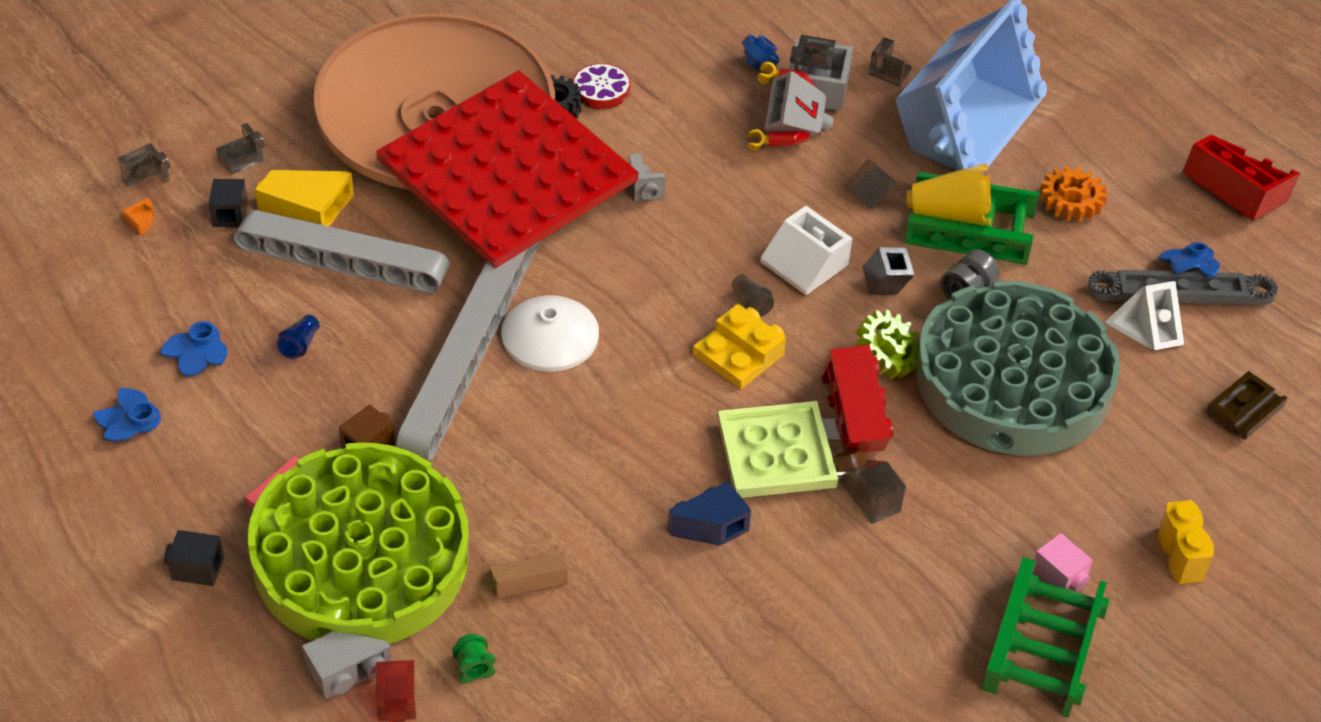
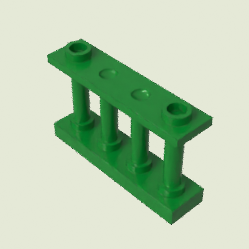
(963, 237)
(1011, 640)

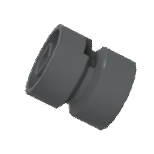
(973, 269)

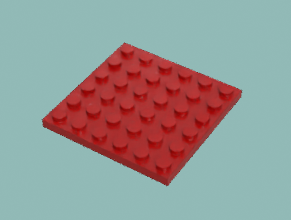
(507, 167)

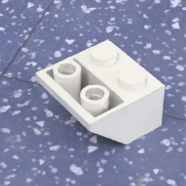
(807, 250)

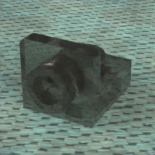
(813, 53)
(242, 152)
(142, 164)

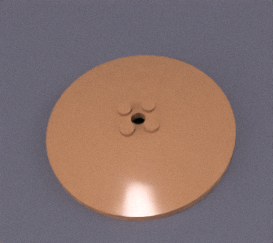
(405, 71)

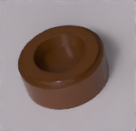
(849, 460)

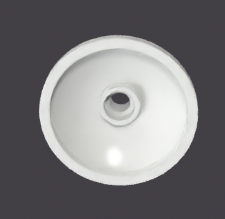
(550, 333)

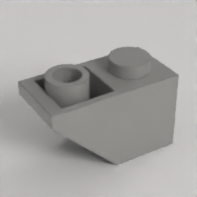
(343, 660)

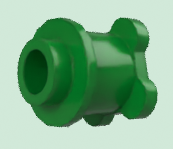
(473, 658)

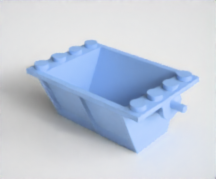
(974, 91)

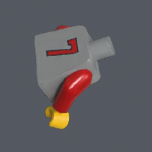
(793, 109)

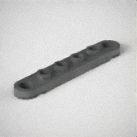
(1190, 286)

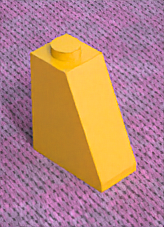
(305, 194)

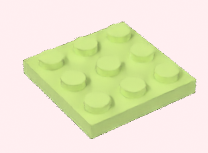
(777, 449)

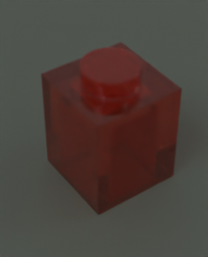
(396, 690)

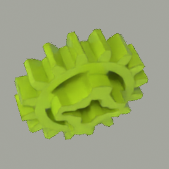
(889, 343)

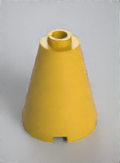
(954, 196)

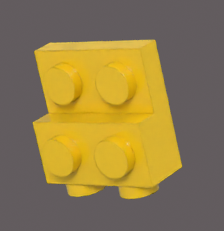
(741, 346)

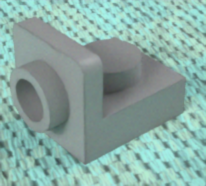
(648, 185)

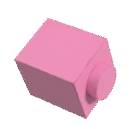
(1063, 564)

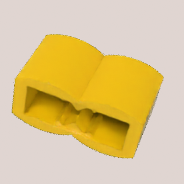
(1185, 542)

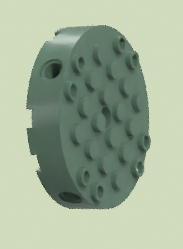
(1016, 368)

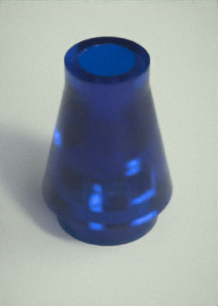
(296, 339)

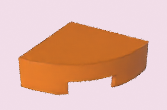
(139, 216)

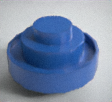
(759, 51)

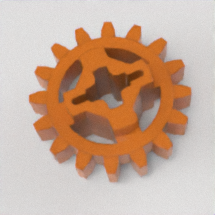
(1073, 194)

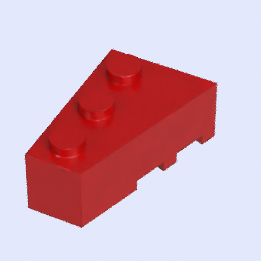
(1239, 179)
(857, 398)

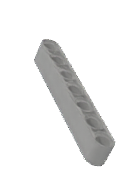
(342, 251)

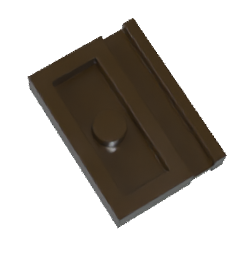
(1246, 405)

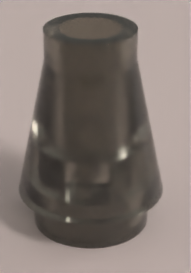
(753, 294)

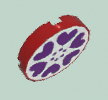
(602, 85)

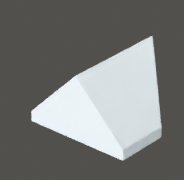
(1151, 317)

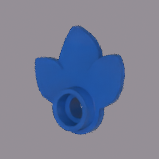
(1194, 256)
(196, 348)
(128, 418)

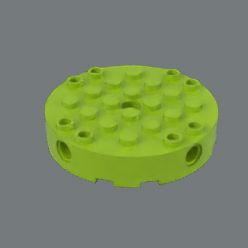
(359, 543)

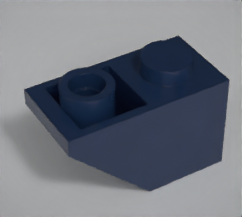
(711, 517)

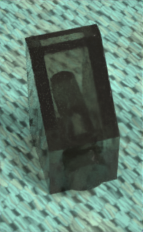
(875, 489)

